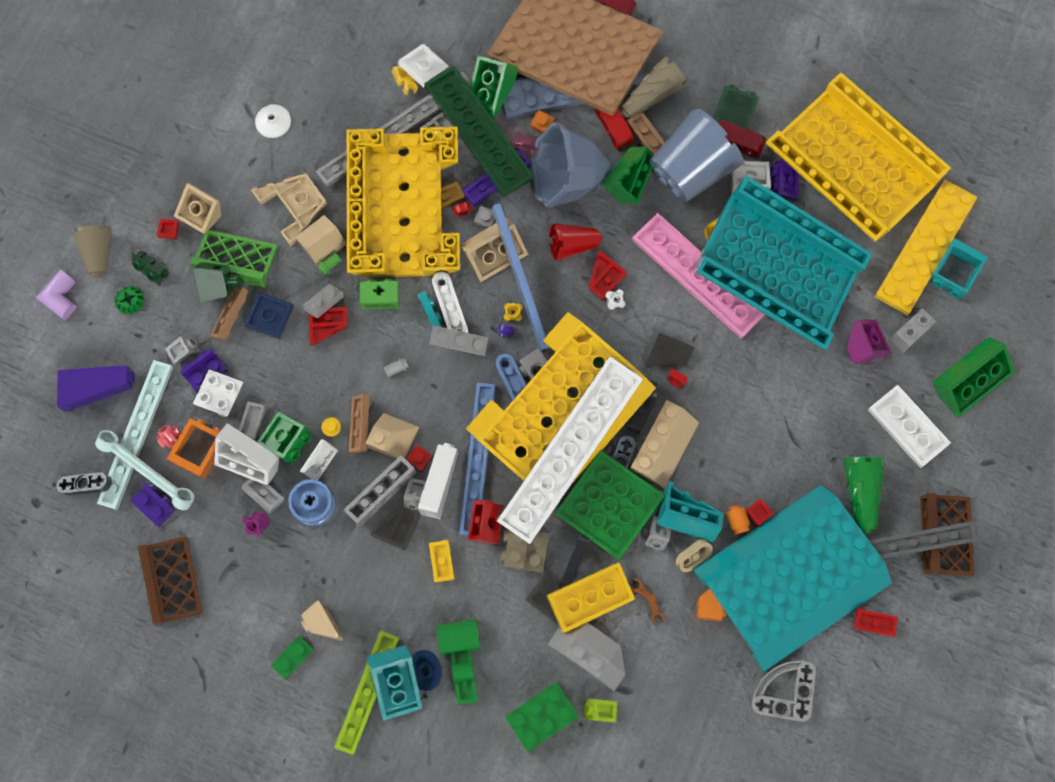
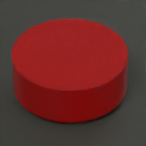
(462, 209)

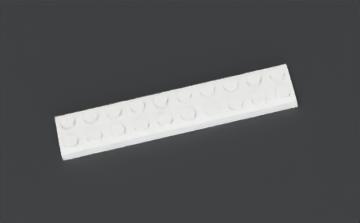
(570, 450)

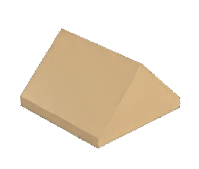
(198, 209)
(321, 240)

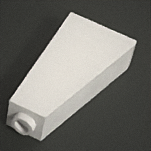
(438, 481)

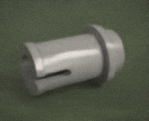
(396, 367)

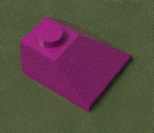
(867, 342)

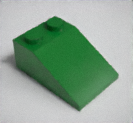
(492, 83)

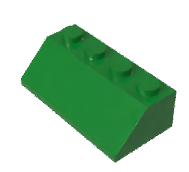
(974, 376)

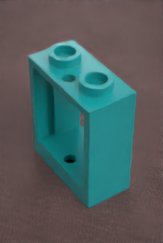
(966, 254)

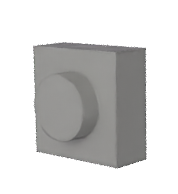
(484, 218)

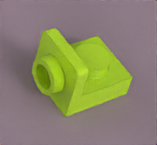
(600, 710)

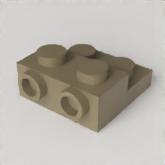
(523, 555)

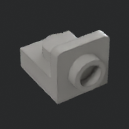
(182, 348)
(413, 494)
(658, 535)

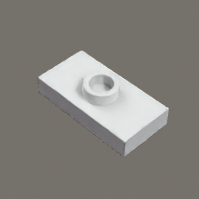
(319, 460)

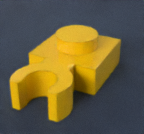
(404, 79)

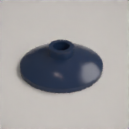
(427, 670)

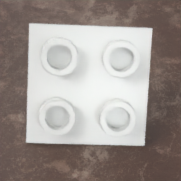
(218, 393)

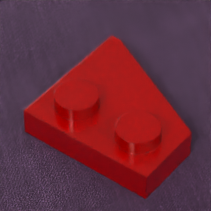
(605, 275)
(327, 324)

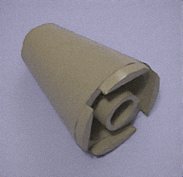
(93, 248)

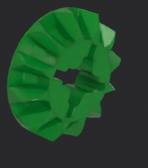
(136, 302)

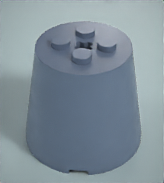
(695, 156)

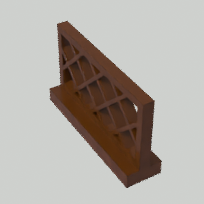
(930, 520)
(152, 584)

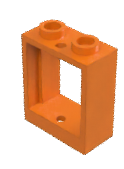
(208, 461)

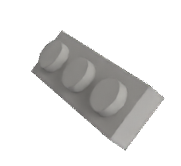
(458, 341)

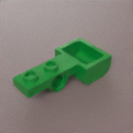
(459, 641)

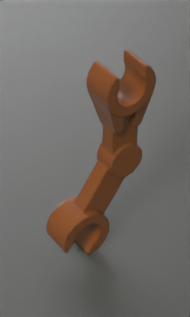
(651, 598)

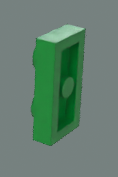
(292, 657)

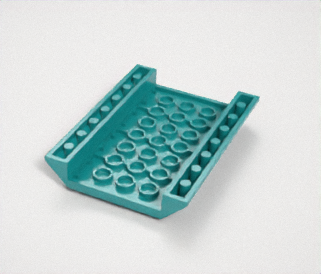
(781, 261)
(795, 576)

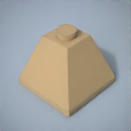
(392, 436)
(320, 622)

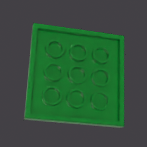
(610, 505)

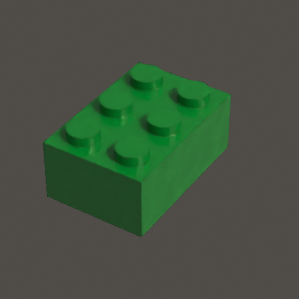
(542, 717)

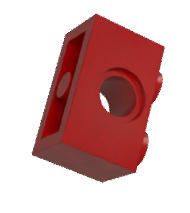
(484, 522)

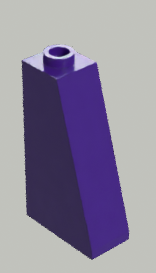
(90, 385)

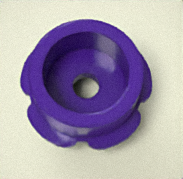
(505, 330)

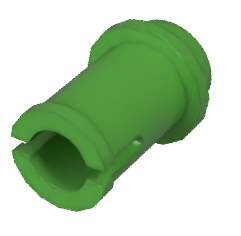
(325, 266)

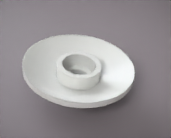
(275, 127)

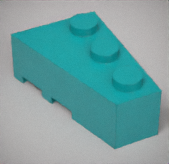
(688, 515)

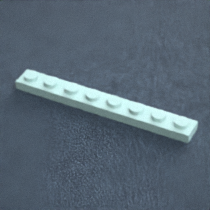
(136, 432)

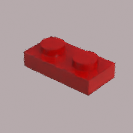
(875, 622)

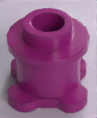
(256, 523)

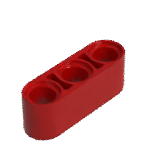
(616, 128)

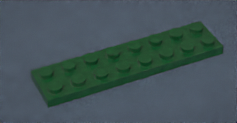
(479, 131)

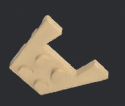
(300, 199)

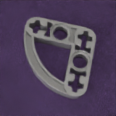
(791, 706)

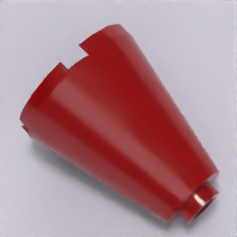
(572, 240)

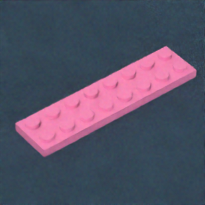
(680, 259)

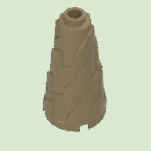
(654, 88)

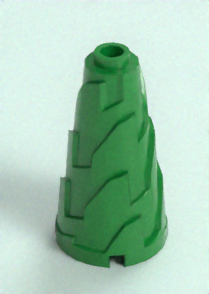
(864, 480)

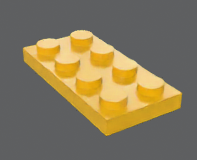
(590, 597)

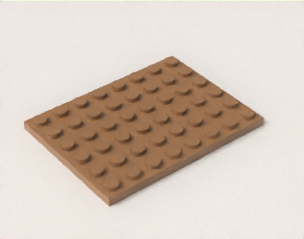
(577, 48)

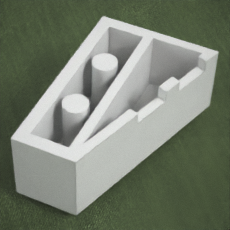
(244, 456)

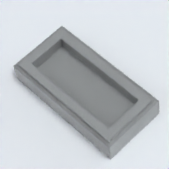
(252, 419)

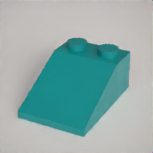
(394, 682)

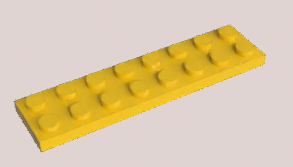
(925, 247)

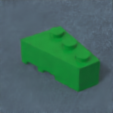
(630, 175)

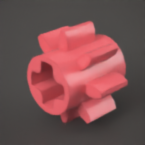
(168, 436)

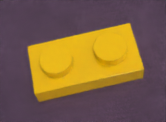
(441, 561)

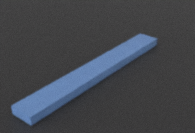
(519, 276)
(477, 460)

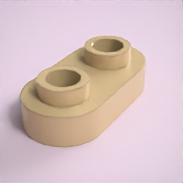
(694, 555)

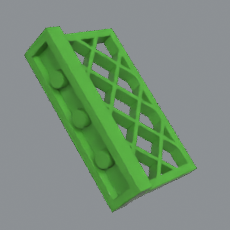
(247, 273)

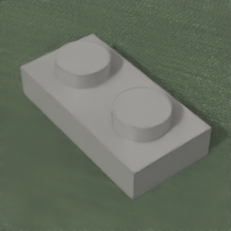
(323, 300)
(263, 495)

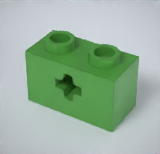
(387, 300)

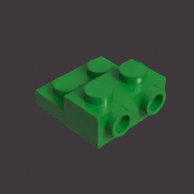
(285, 437)

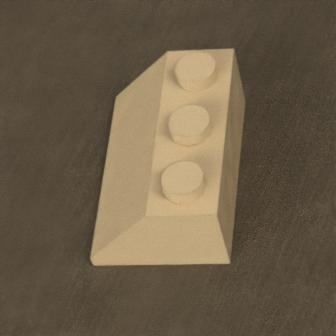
(487, 252)

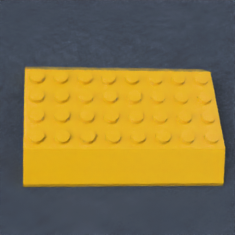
(859, 157)

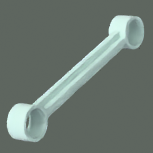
(144, 469)

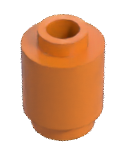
(738, 519)

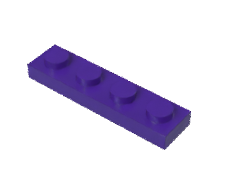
(484, 187)

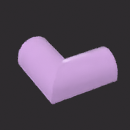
(53, 295)

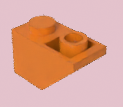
(709, 608)

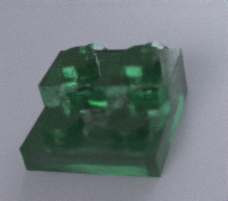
(736, 106)

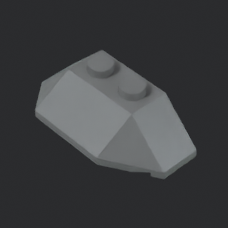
(592, 653)

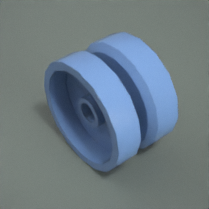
(304, 494)

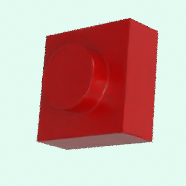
(168, 229)
(677, 379)
(419, 458)
(759, 512)

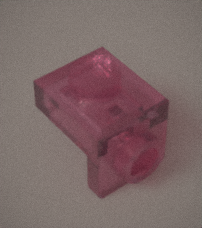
(524, 142)

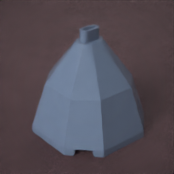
(566, 166)

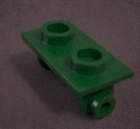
(143, 263)

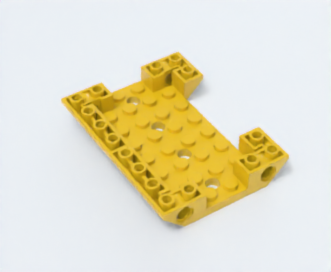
(378, 204)
(547, 396)

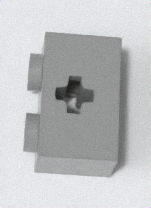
(913, 330)

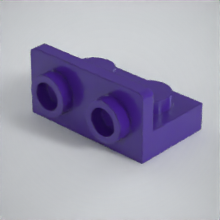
(784, 180)
(197, 370)
(152, 504)

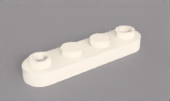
(449, 303)

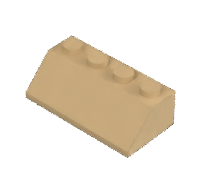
(664, 445)

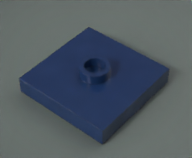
(269, 315)

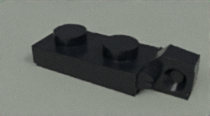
(639, 418)

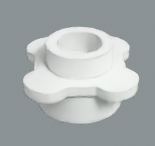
(610, 299)

